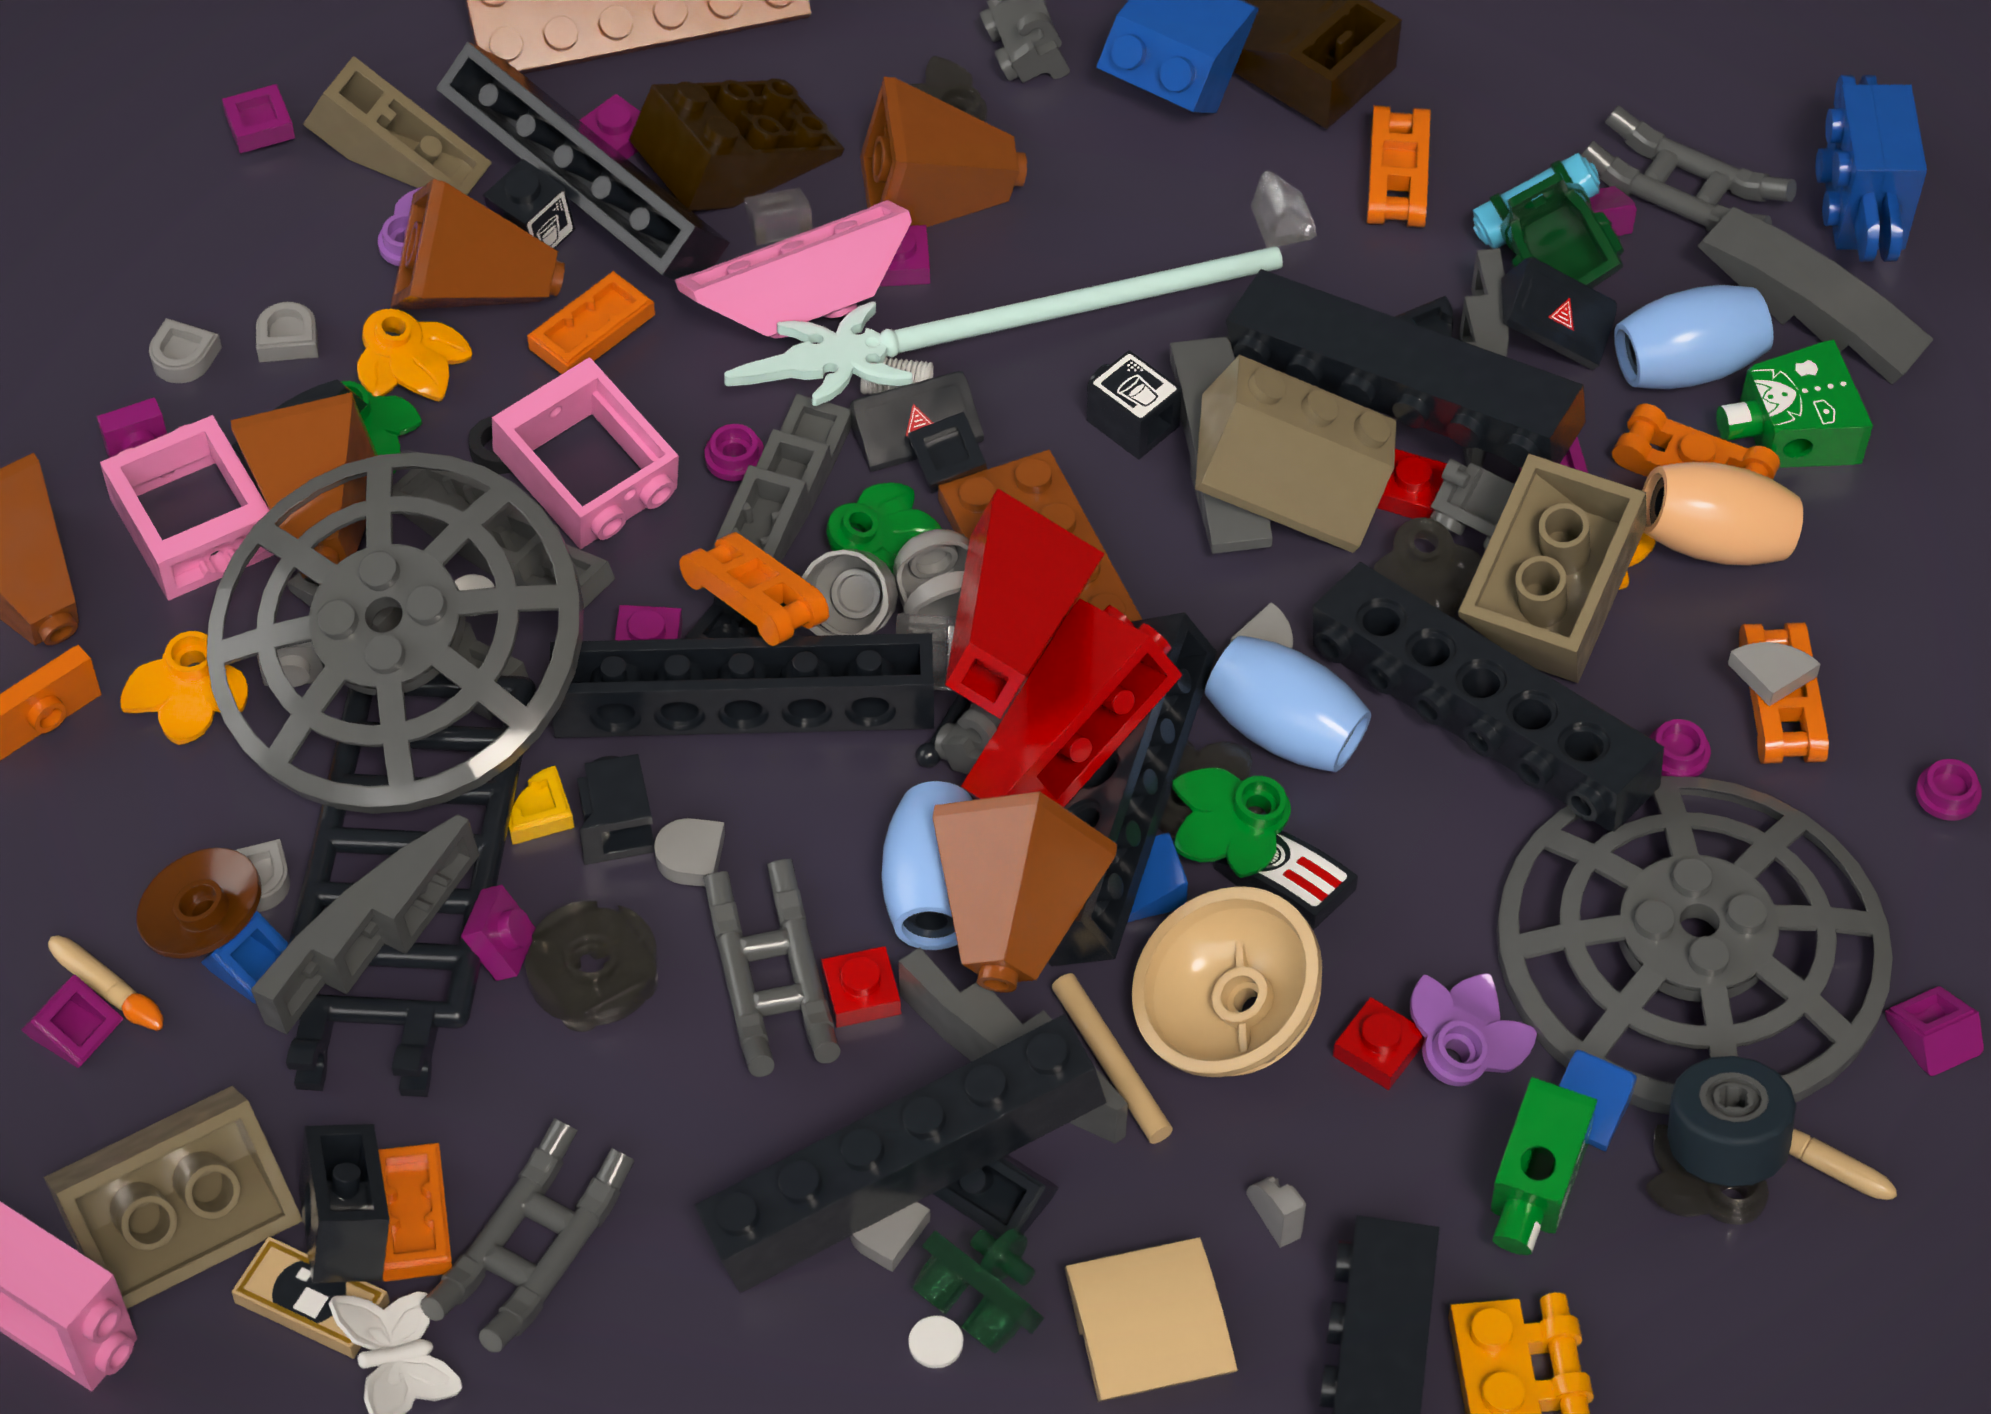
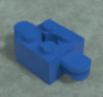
(1871, 167)

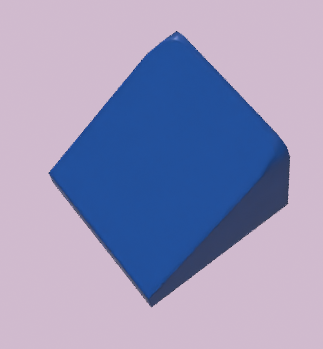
(1163, 881)
(247, 956)
(1604, 1082)

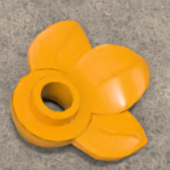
(413, 358)
(180, 692)

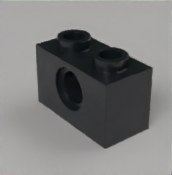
(343, 1203)

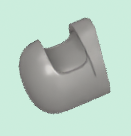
(931, 572)
(857, 591)

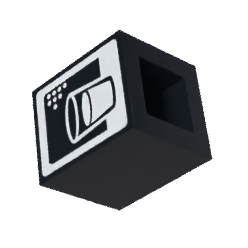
(532, 203)
(1133, 404)

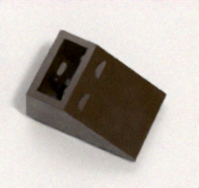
(1319, 53)
(729, 139)

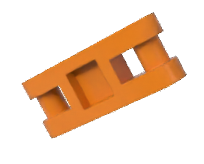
(1399, 164)
(1682, 444)
(756, 587)
(1799, 706)

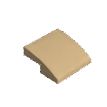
(1150, 1319)

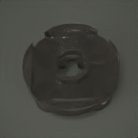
(596, 997)

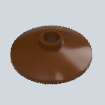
(198, 903)

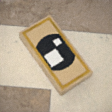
(282, 1290)

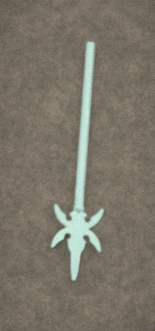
(851, 353)

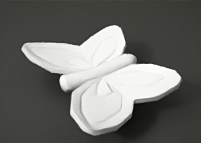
(398, 1351)

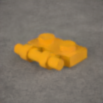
(1496, 1362)

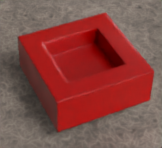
(1412, 485)
(861, 986)
(1379, 1043)

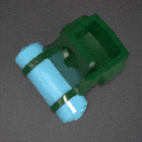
(1555, 222)

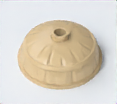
(1209, 964)

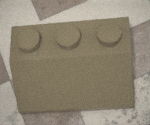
(1293, 452)
(1555, 565)
(176, 1196)

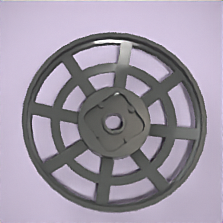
(408, 654)
(1691, 966)

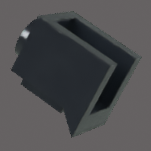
(614, 810)

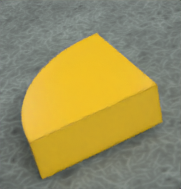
(540, 808)

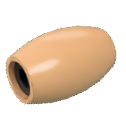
(1722, 513)

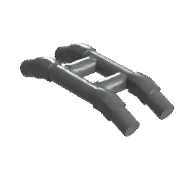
(1671, 154)
(791, 940)
(528, 1201)

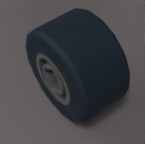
(1731, 1121)

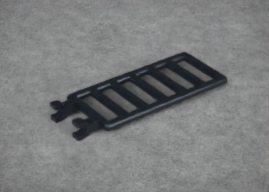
(419, 1017)

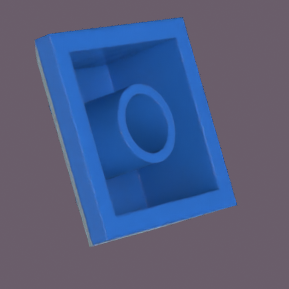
(1179, 48)

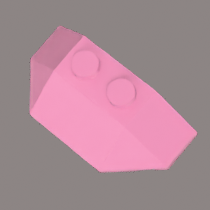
(805, 274)

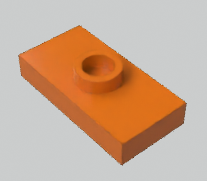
(591, 323)
(46, 699)
(417, 1213)

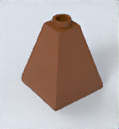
(935, 157)
(469, 256)
(299, 444)
(33, 570)
(1016, 880)

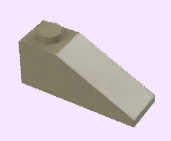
(391, 133)

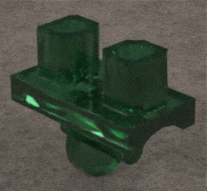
(1001, 1309)

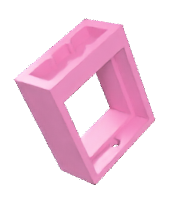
(557, 408)
(184, 559)
(60, 1303)

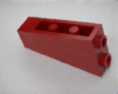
(1013, 598)
(1075, 706)

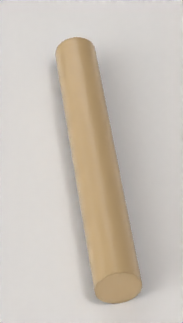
(1112, 1058)

